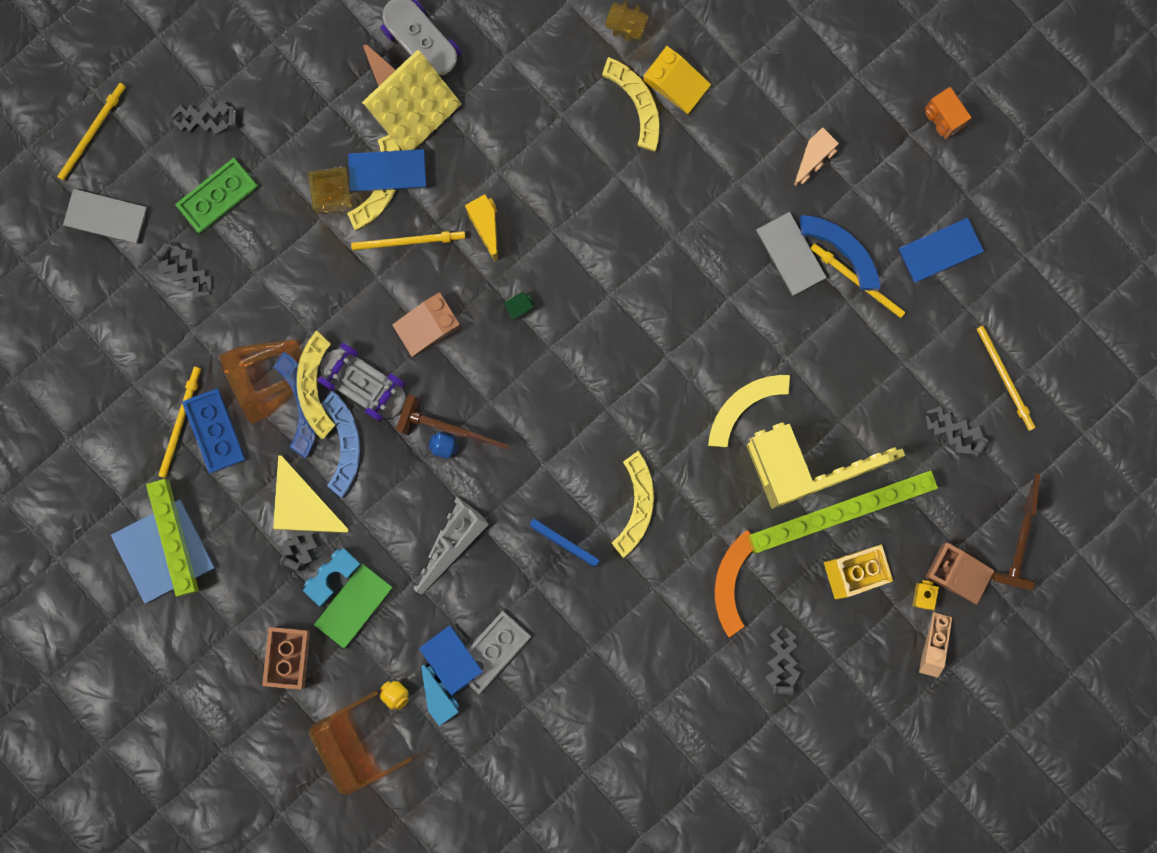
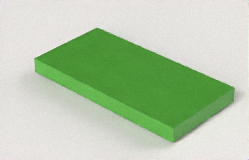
(216, 195)
(353, 606)

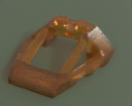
(240, 381)

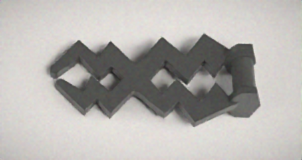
(198, 117)
(189, 275)
(950, 427)
(304, 558)
(782, 653)

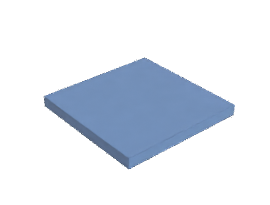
(145, 559)

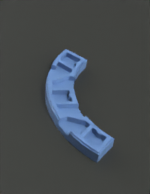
(349, 444)

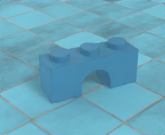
(318, 587)

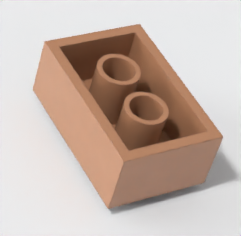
(286, 658)

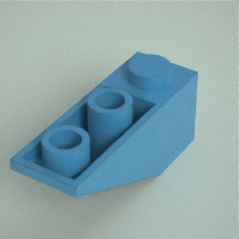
(437, 700)

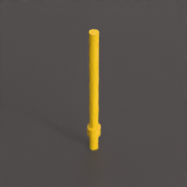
(112, 100)
(446, 237)
(827, 257)
(191, 386)
(1023, 411)

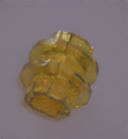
(626, 20)

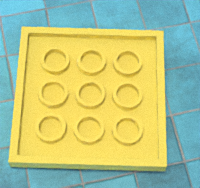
(412, 102)

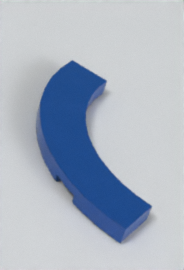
(847, 245)
(304, 433)

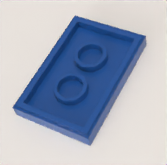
(451, 660)

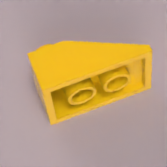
(676, 80)
(483, 217)
(858, 572)

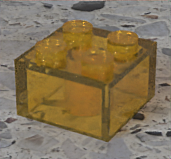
(330, 190)

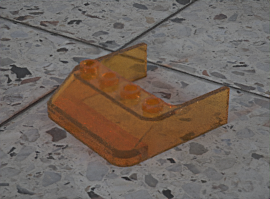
(344, 753)

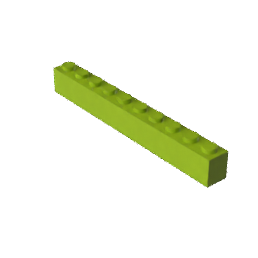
(842, 512)

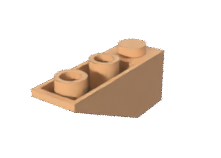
(817, 149)
(936, 645)

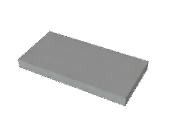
(105, 216)
(791, 254)
(496, 648)

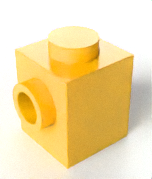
(925, 595)

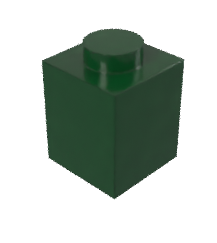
(519, 305)

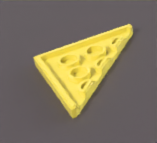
(299, 506)

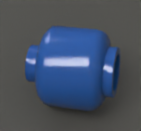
(443, 445)

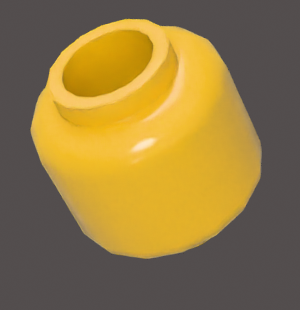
(394, 695)

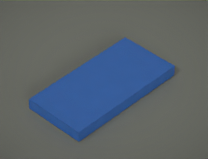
(387, 170)
(940, 250)
(213, 430)
(564, 543)

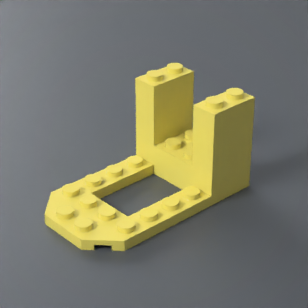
(786, 473)

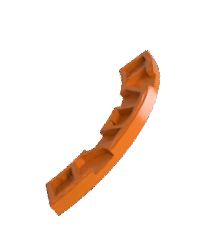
(725, 584)

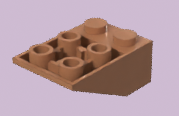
(959, 573)

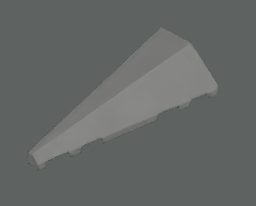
(459, 532)

